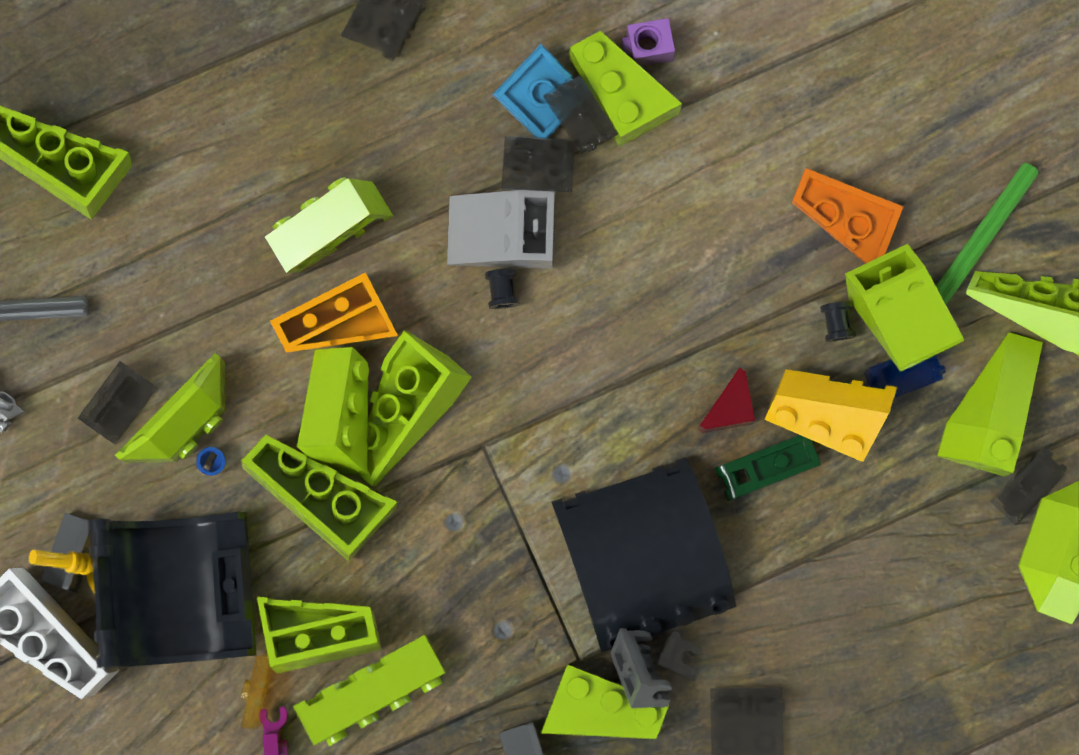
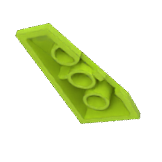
(1039, 306)
(410, 399)
(994, 412)

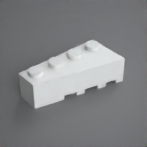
(47, 636)

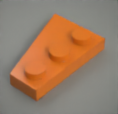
(848, 214)

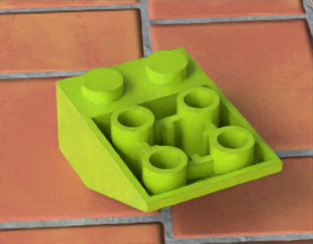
(902, 307)

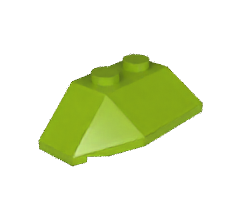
(181, 419)
(1052, 555)

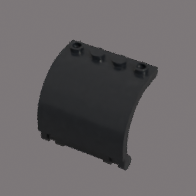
(646, 553)
(172, 590)

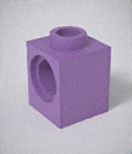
(656, 30)

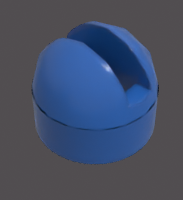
(217, 464)

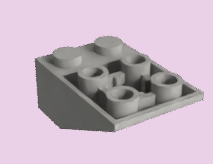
(501, 229)

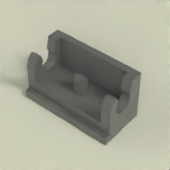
(638, 671)

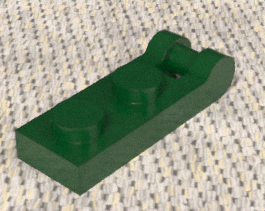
(769, 466)

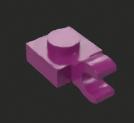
(272, 737)

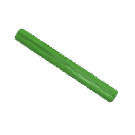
(986, 231)

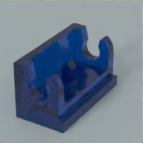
(908, 380)

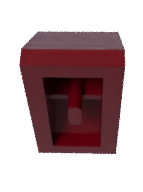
(732, 407)

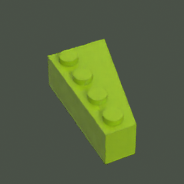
(64, 164)
(326, 501)
(370, 691)

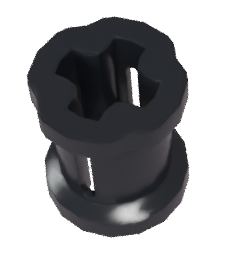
(502, 288)
(838, 321)

